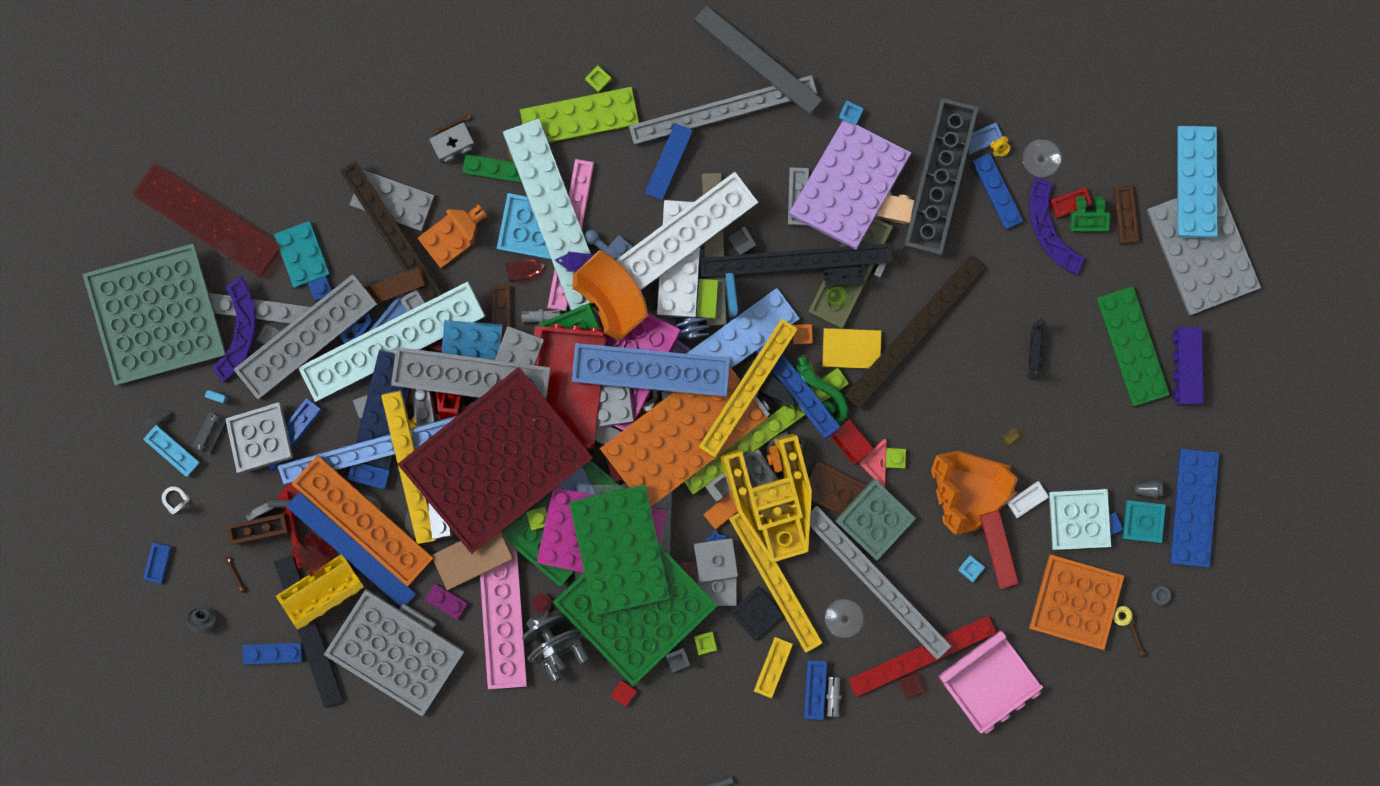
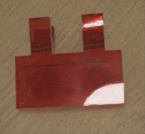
(316, 557)

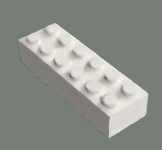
(679, 284)

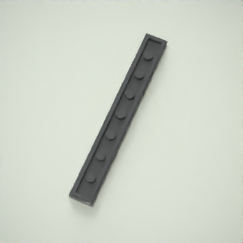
(758, 60)

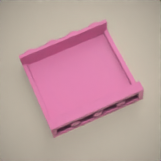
(990, 682)

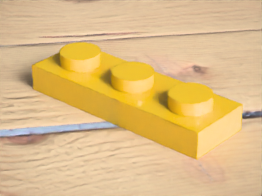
(773, 667)

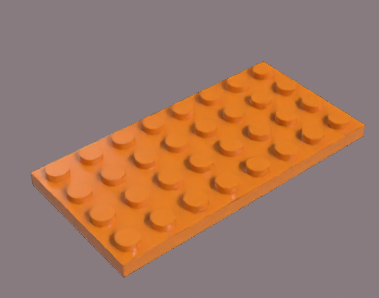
(665, 441)

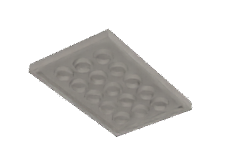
(1205, 268)
(394, 652)

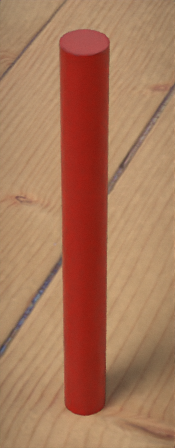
(292, 525)

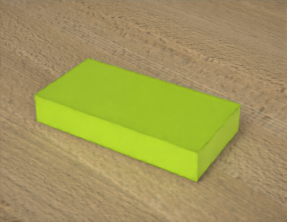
(707, 298)

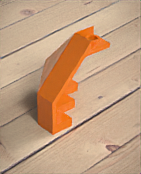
(970, 488)

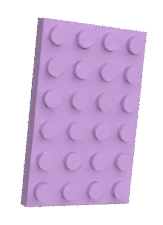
(850, 184)

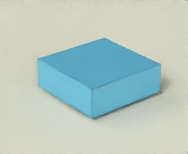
(217, 397)
(971, 568)

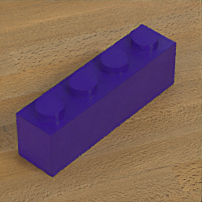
(1188, 366)

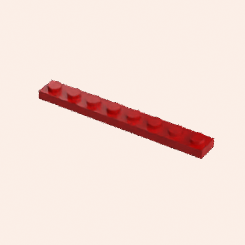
(920, 657)

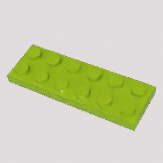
(584, 115)

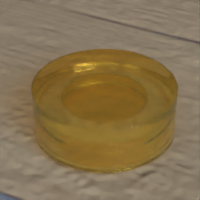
(1010, 436)

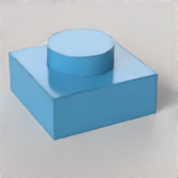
(850, 113)

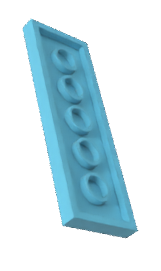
(1196, 182)

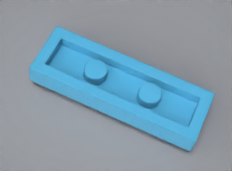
(171, 451)

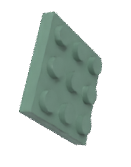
(875, 519)

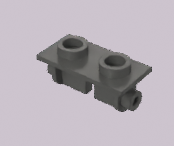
(209, 433)

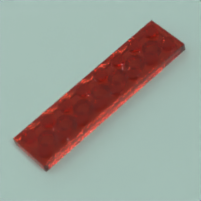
(206, 220)

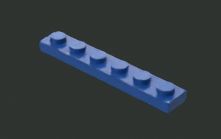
(804, 397)

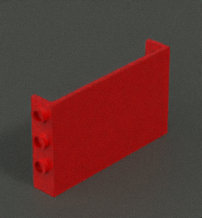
(572, 401)

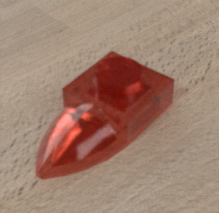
(523, 269)

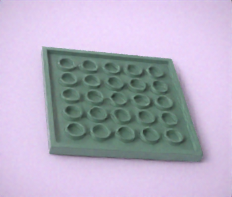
(154, 314)

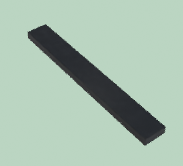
(311, 640)

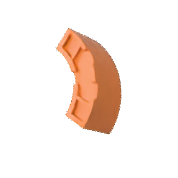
(614, 292)

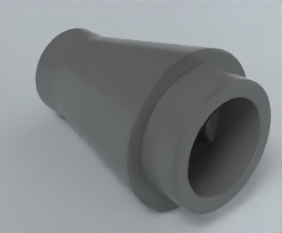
(1150, 489)

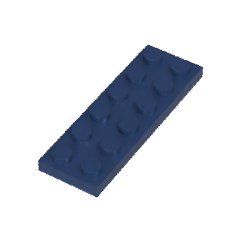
(374, 419)

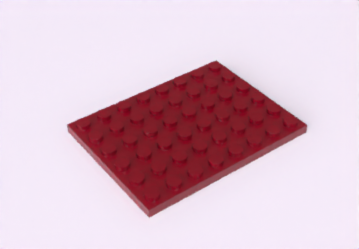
(495, 460)

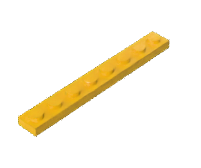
(747, 388)
(403, 446)
(778, 587)

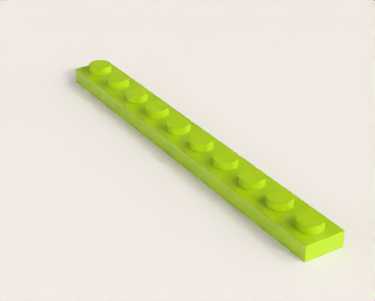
(761, 434)

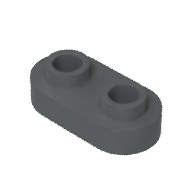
(758, 469)

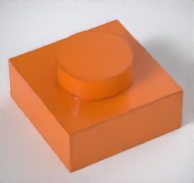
(803, 334)
(774, 459)

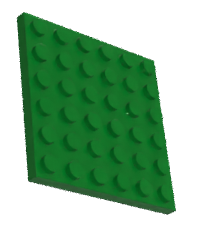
(642, 634)

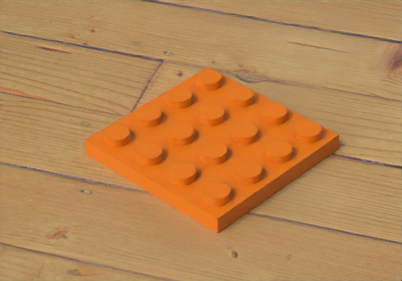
(1076, 602)

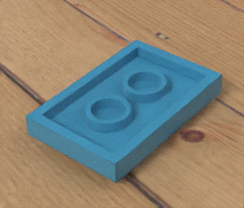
(471, 339)

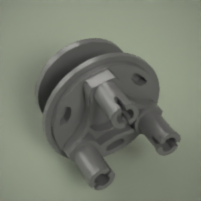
(549, 652)

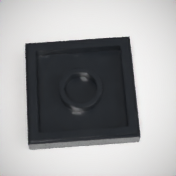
(756, 613)

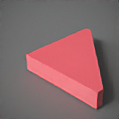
(875, 462)

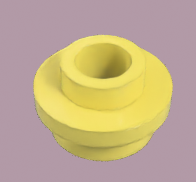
(1127, 620)

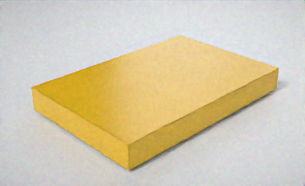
(850, 348)

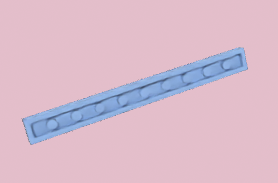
(359, 452)

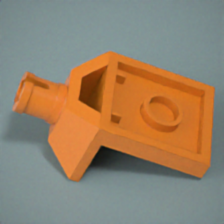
(452, 234)

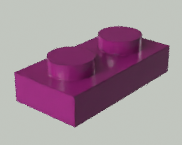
(446, 601)

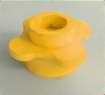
(1000, 147)

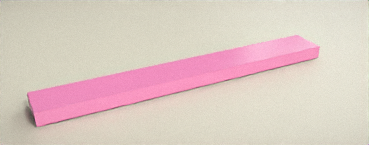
(578, 196)

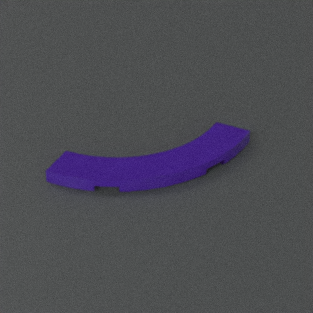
(1045, 231)
(244, 329)

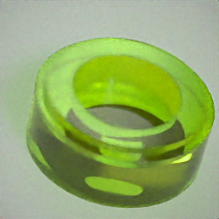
(836, 296)

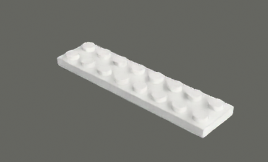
(688, 230)

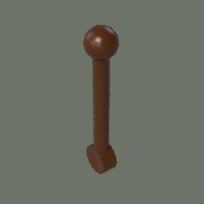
(467, 117)
(227, 560)
(1141, 653)

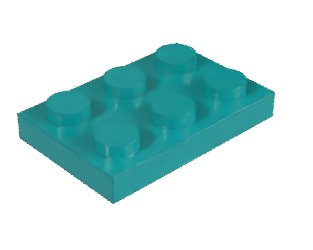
(302, 254)

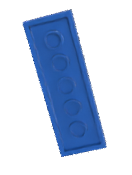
(1194, 508)

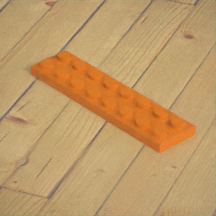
(362, 520)

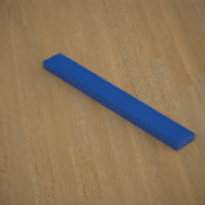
(350, 549)

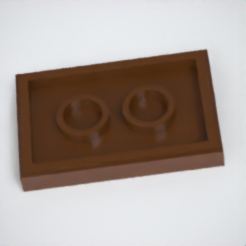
(833, 488)

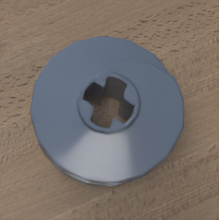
(691, 329)

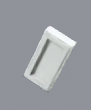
(1027, 499)

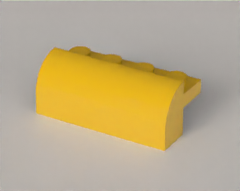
(319, 593)

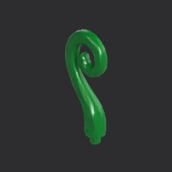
(809, 375)

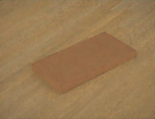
(459, 565)

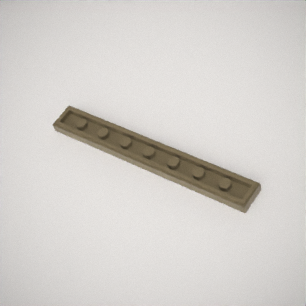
(715, 248)

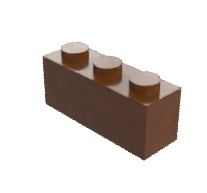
(257, 529)

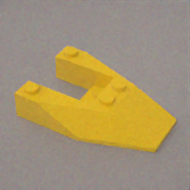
(778, 509)

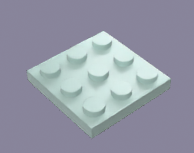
(1079, 519)

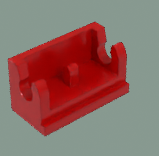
(851, 442)

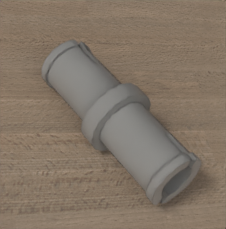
(538, 316)
(833, 696)

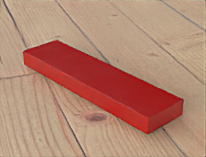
(998, 549)

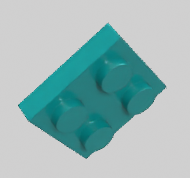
(1143, 521)

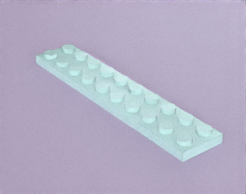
(548, 200)
(411, 331)

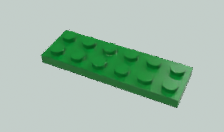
(1132, 346)

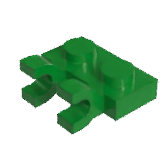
(1089, 220)

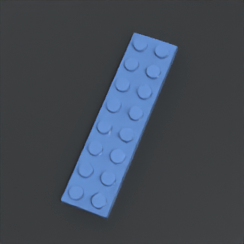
(650, 370)

